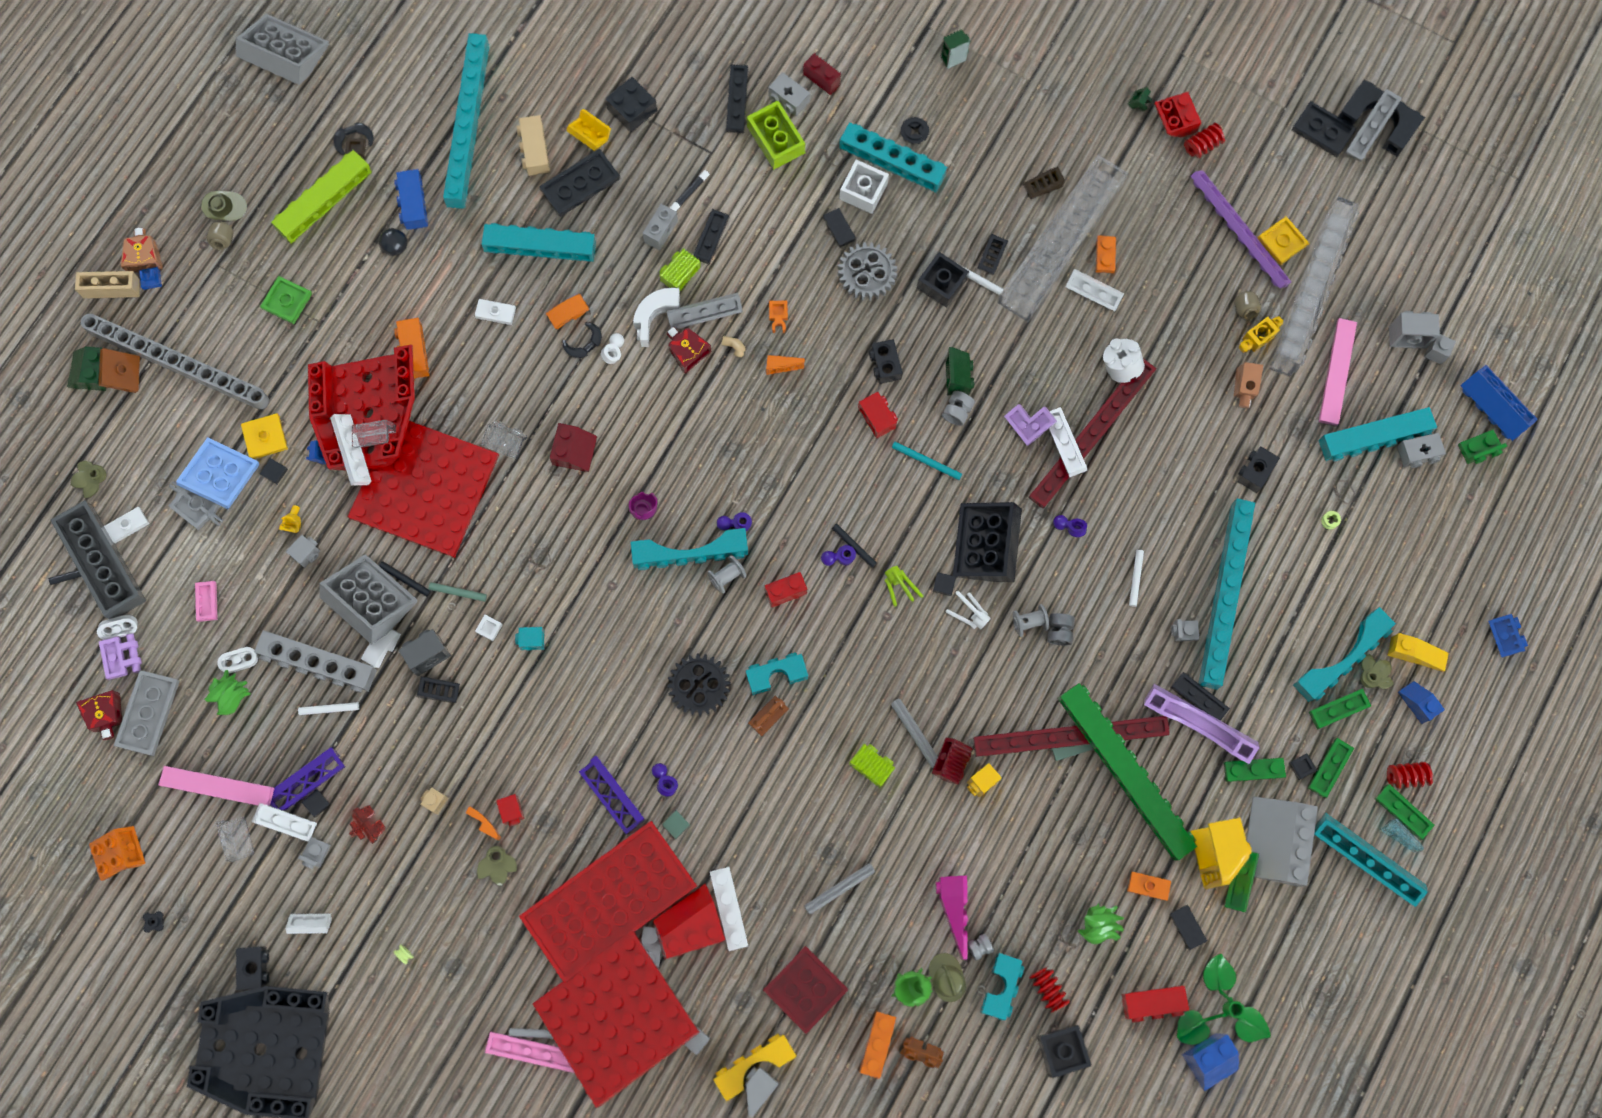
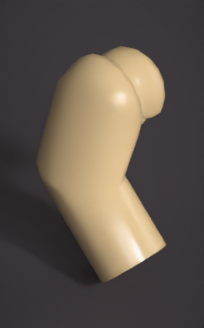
(736, 344)

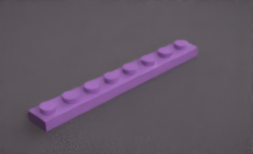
(1244, 234)

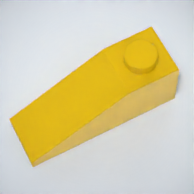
(1417, 652)

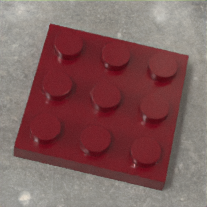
(805, 990)

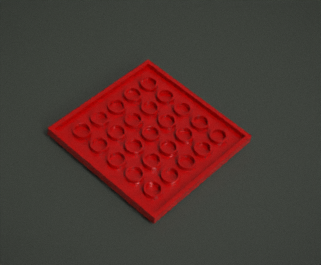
(427, 490)
(615, 1019)

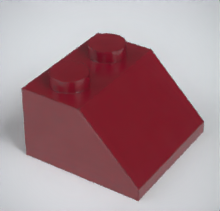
(573, 448)

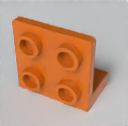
(116, 852)

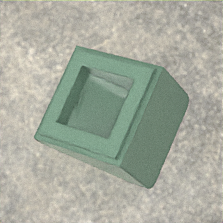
(676, 824)

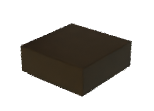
(357, 145)

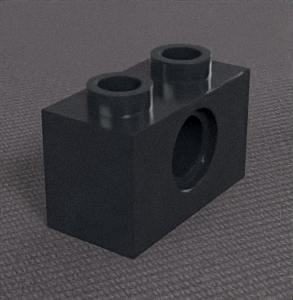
(1265, 461)
(244, 958)

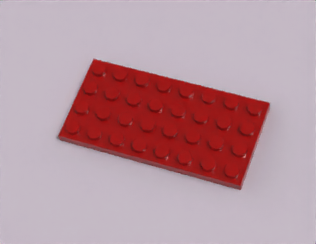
(607, 901)

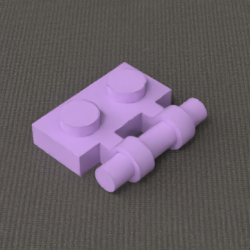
(113, 656)

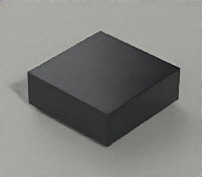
(273, 471)
(944, 584)
(1302, 766)
(316, 803)

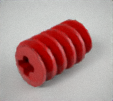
(1205, 140)
(1410, 773)
(1050, 989)

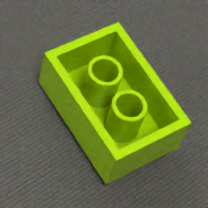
(776, 135)

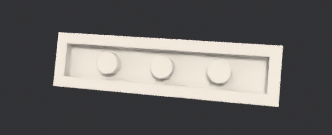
(1066, 444)
(352, 457)
(729, 909)

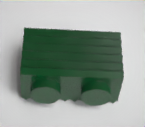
(955, 48)

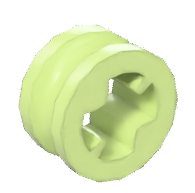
(1337, 518)
(403, 954)

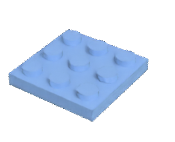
(217, 473)

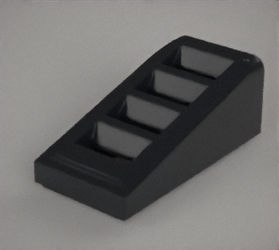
(998, 240)
(421, 694)

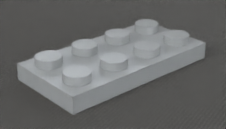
(146, 713)

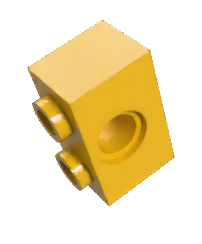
(983, 780)

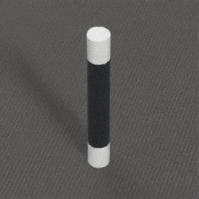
(690, 190)

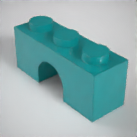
(792, 666)
(1009, 970)

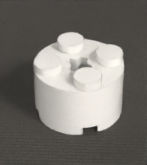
(1123, 360)

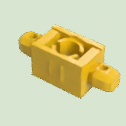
(1251, 341)

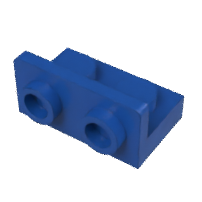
(1507, 635)

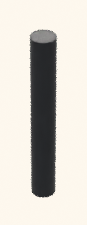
(859, 550)
(64, 577)
(405, 579)

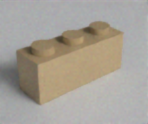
(533, 145)
(107, 284)

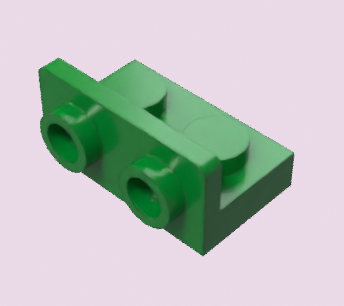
(1480, 447)

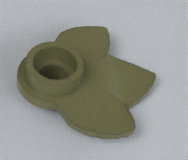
(86, 478)
(1377, 671)
(498, 868)

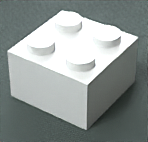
(864, 186)

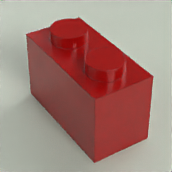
(877, 414)
(785, 589)

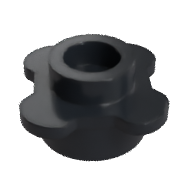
(159, 921)

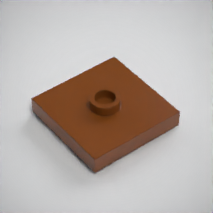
(119, 370)

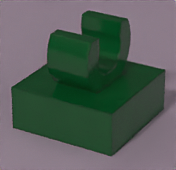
(1139, 99)

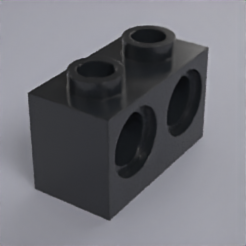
(889, 361)

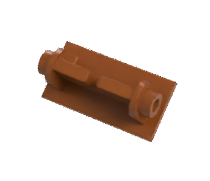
(768, 715)
(913, 1051)

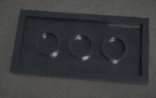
(579, 182)

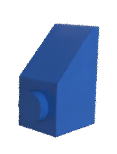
(1421, 702)

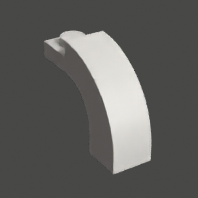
(652, 306)

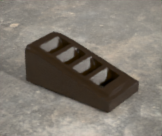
(1042, 178)

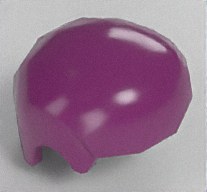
(643, 506)

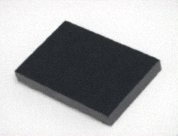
(1323, 129)

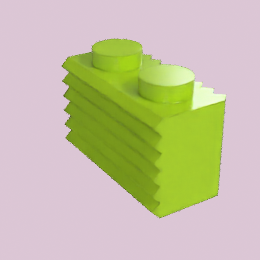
(679, 270)
(872, 765)

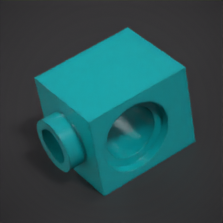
(530, 638)

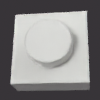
(488, 628)

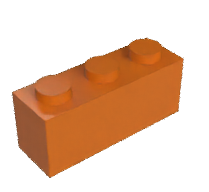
(411, 332)
(877, 1045)

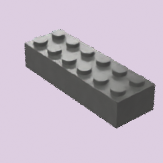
(98, 560)

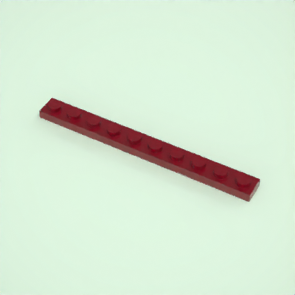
(1092, 434)
(1065, 737)

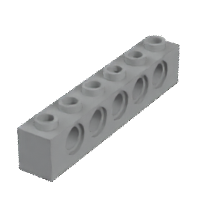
(270, 642)

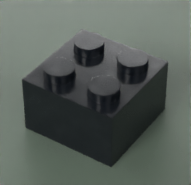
(631, 104)
(942, 279)
(1064, 1051)

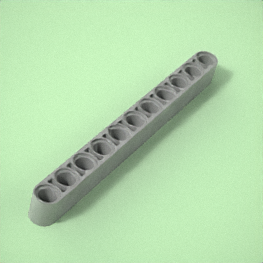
(168, 355)

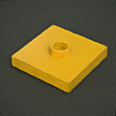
(1283, 240)
(264, 436)

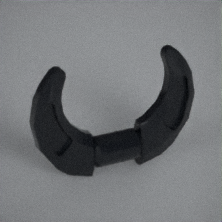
(341, 134)
(596, 339)

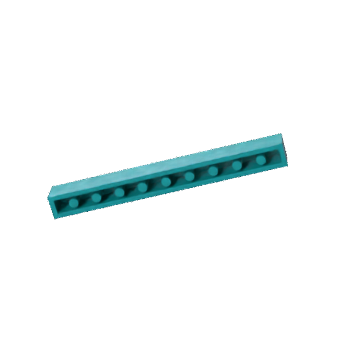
(466, 121)
(1226, 594)

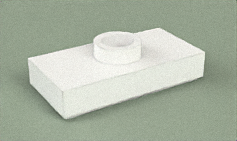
(495, 311)
(126, 525)
(308, 923)

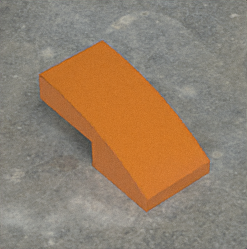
(567, 310)
(486, 827)

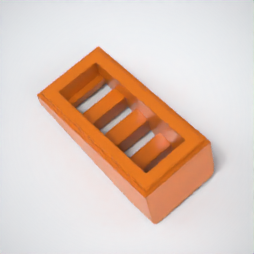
(781, 364)

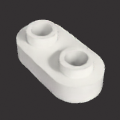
(117, 626)
(238, 660)

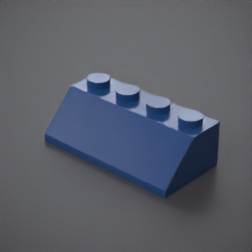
(1498, 403)

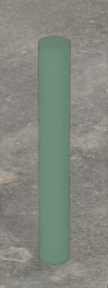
(457, 591)

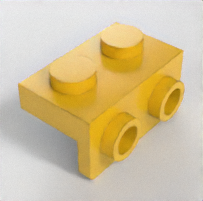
(589, 130)

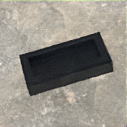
(839, 227)
(1188, 927)

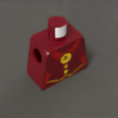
(687, 348)
(102, 713)

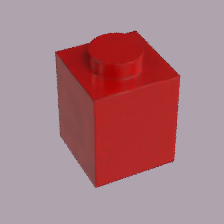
(510, 810)

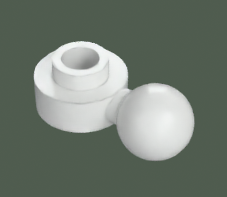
(616, 341)

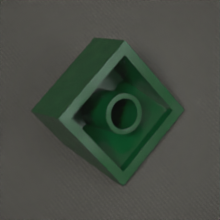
(85, 369)
(958, 371)

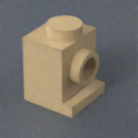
(433, 800)

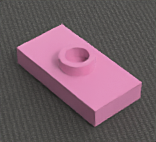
(206, 601)

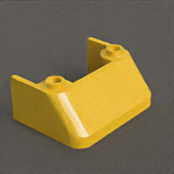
(1221, 852)

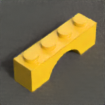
(731, 1080)

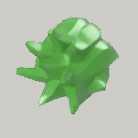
(227, 693)
(1101, 924)
(912, 988)

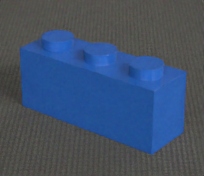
(411, 199)

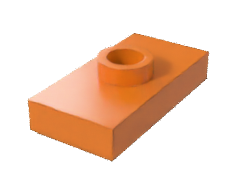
(1149, 886)

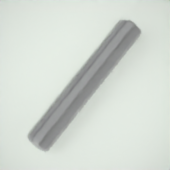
(915, 732)
(839, 888)

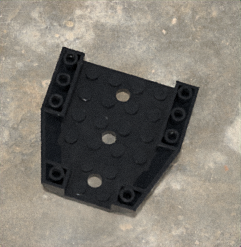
(267, 1084)

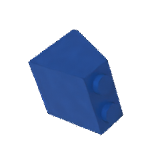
(1213, 1060)

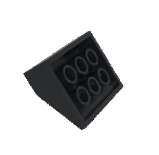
(987, 541)

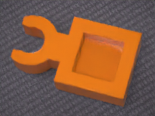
(778, 313)

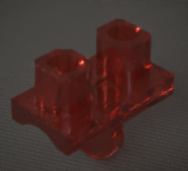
(361, 817)

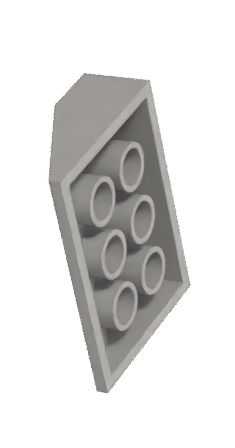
(281, 48)
(367, 598)
(1283, 839)

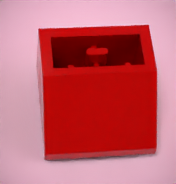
(1178, 115)

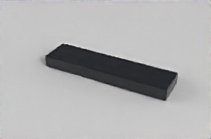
(737, 98)

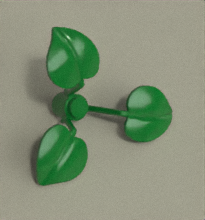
(1250, 1023)

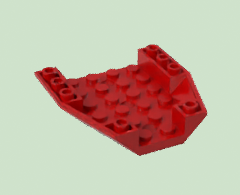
(345, 391)

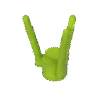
(897, 576)

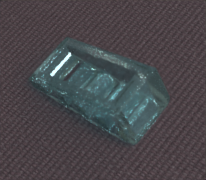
(1400, 833)

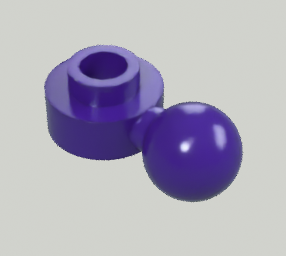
(724, 522)
(1075, 527)
(828, 557)
(660, 771)

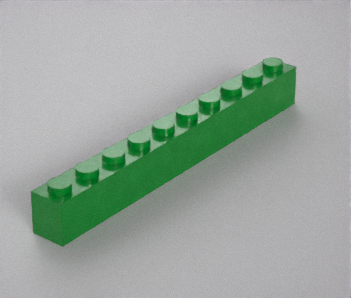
(1127, 772)

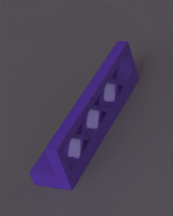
(595, 761)
(303, 776)

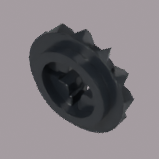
(914, 123)

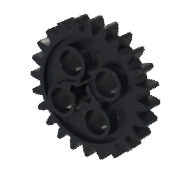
(712, 696)

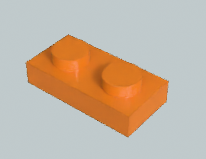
(1105, 254)

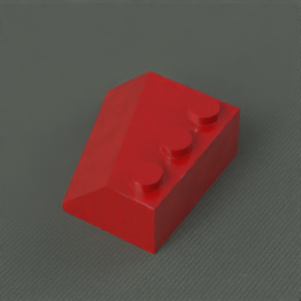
(689, 925)

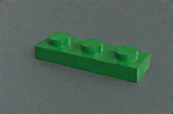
(1339, 709)
(1330, 768)
(1256, 770)
(1404, 812)
(1241, 885)

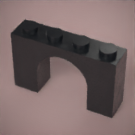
(1404, 118)

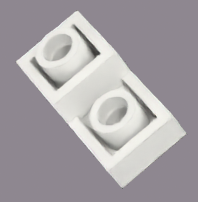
(376, 652)

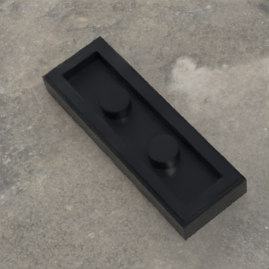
(711, 236)
(1199, 696)

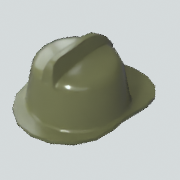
(223, 205)
(947, 977)

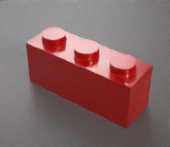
(1155, 1003)

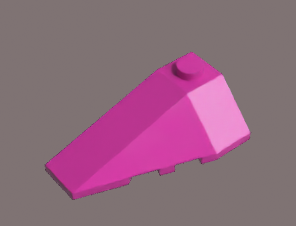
(953, 897)

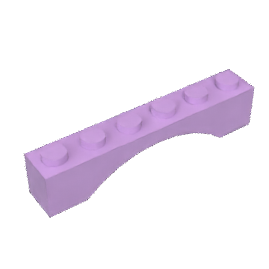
(1191, 716)

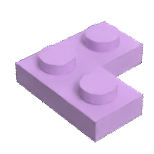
(1030, 427)

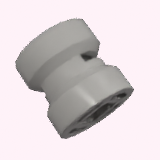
(980, 947)

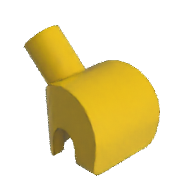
(291, 521)

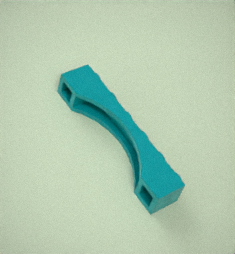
(648, 553)
(1371, 629)

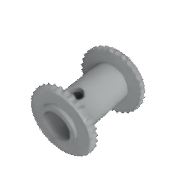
(726, 574)
(1032, 620)

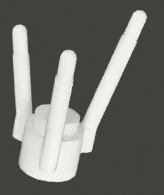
(980, 616)

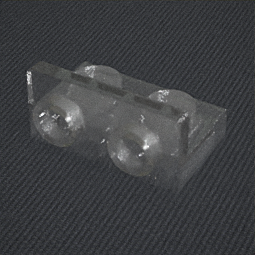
(503, 439)

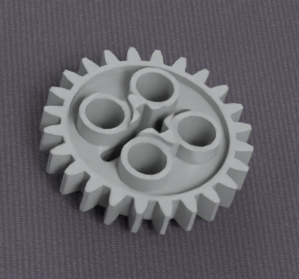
(873, 284)

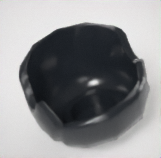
(392, 242)

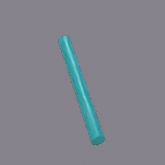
(926, 460)

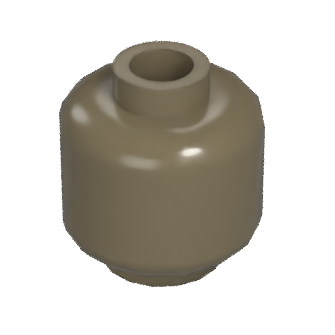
(219, 235)
(1247, 304)

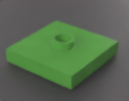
(286, 300)

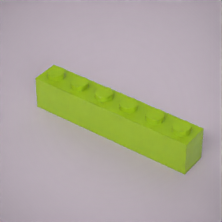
(321, 196)

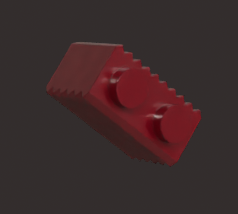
(822, 73)
(952, 761)

